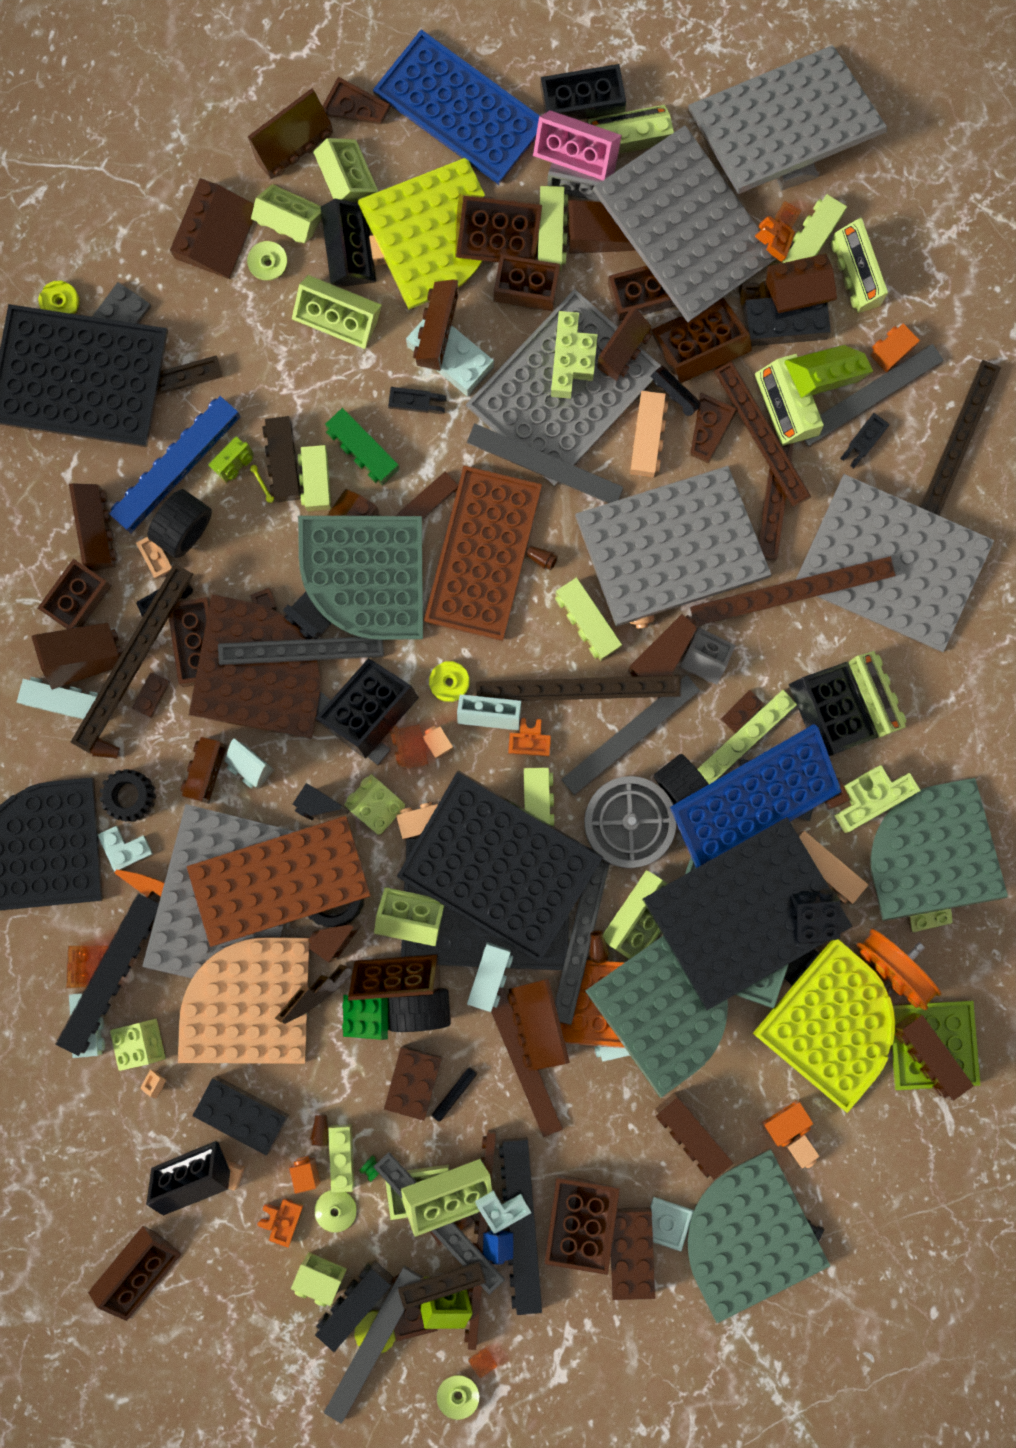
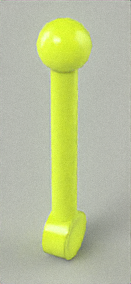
(254, 469)

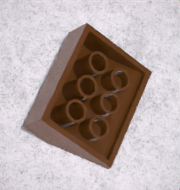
(290, 134)
(496, 227)
(213, 229)
(703, 342)
(394, 977)
(538, 1025)
(582, 1225)

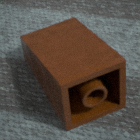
(594, 229)
(666, 650)
(76, 653)

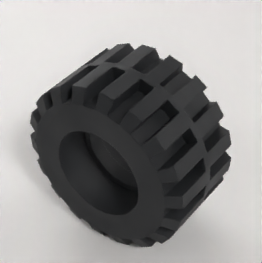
(111, 790)

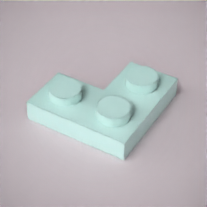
(121, 853)
(502, 1215)

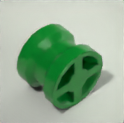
(368, 1169)

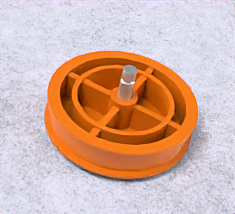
(899, 969)

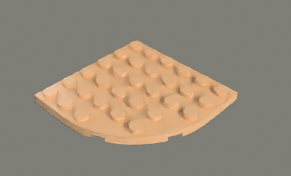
(235, 1002)

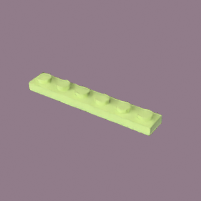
(746, 737)

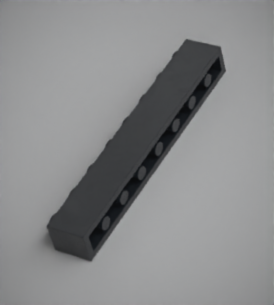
(107, 976)
(525, 1257)

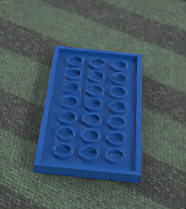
(459, 106)
(757, 795)

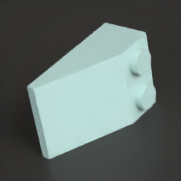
(248, 764)

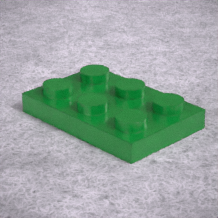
(365, 1018)

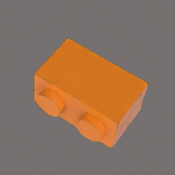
(894, 347)
(787, 1124)
(304, 1174)

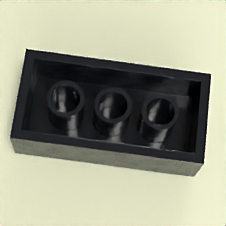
(585, 92)
(798, 325)
(240, 1115)
(354, 1306)

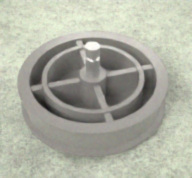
(630, 822)

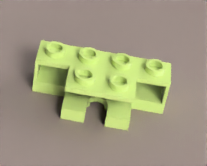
(573, 355)
(873, 795)

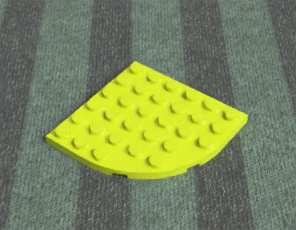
(418, 229)
(834, 1025)

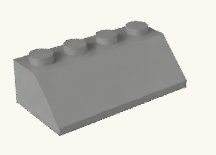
(574, 182)

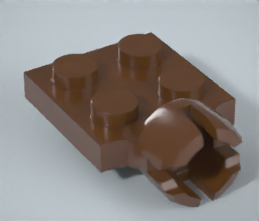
(410, 1323)

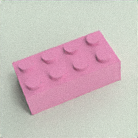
(577, 145)

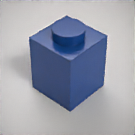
(498, 1246)

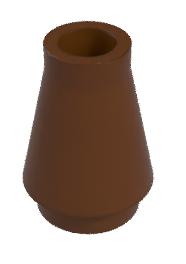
(544, 558)
(105, 749)
(598, 947)
(320, 1131)

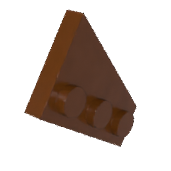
(354, 103)
(711, 424)

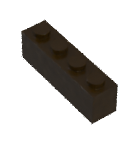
(282, 459)

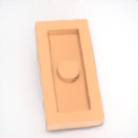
(154, 557)

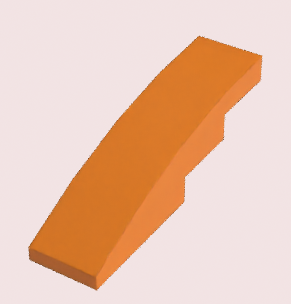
(143, 883)

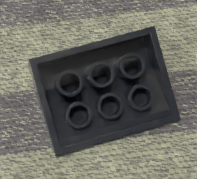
(835, 706)
(367, 707)

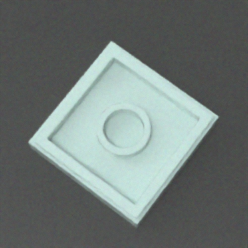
(670, 1223)

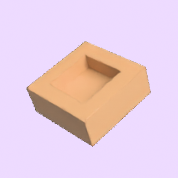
(153, 1084)

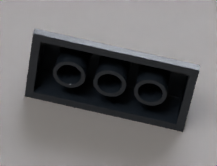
(347, 243)
(315, 804)
(188, 1179)

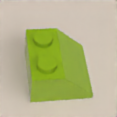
(447, 1312)

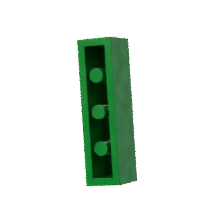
(362, 446)

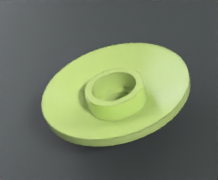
(265, 252)
(343, 1203)
(452, 1406)

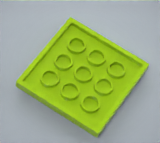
(956, 1029)

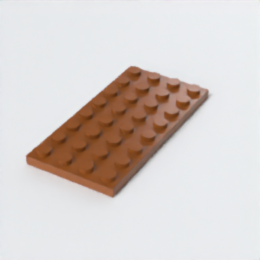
(483, 553)
(278, 881)

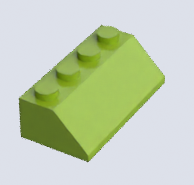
(828, 369)

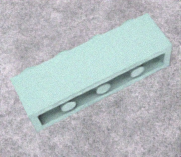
(59, 700)

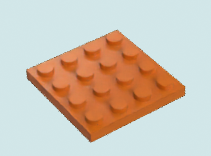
(588, 1023)

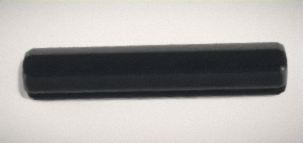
(454, 1094)

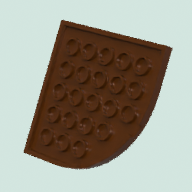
(259, 695)

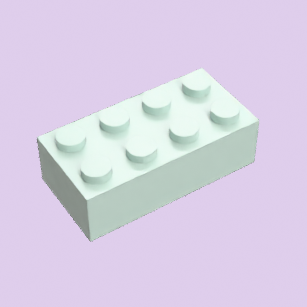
(463, 361)

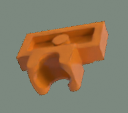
(777, 235)
(529, 741)
(281, 1221)

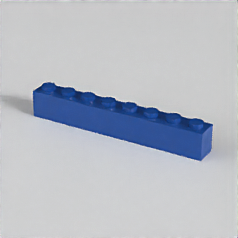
(175, 464)

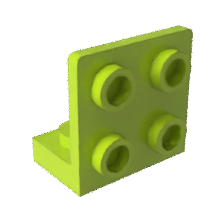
(232, 459)

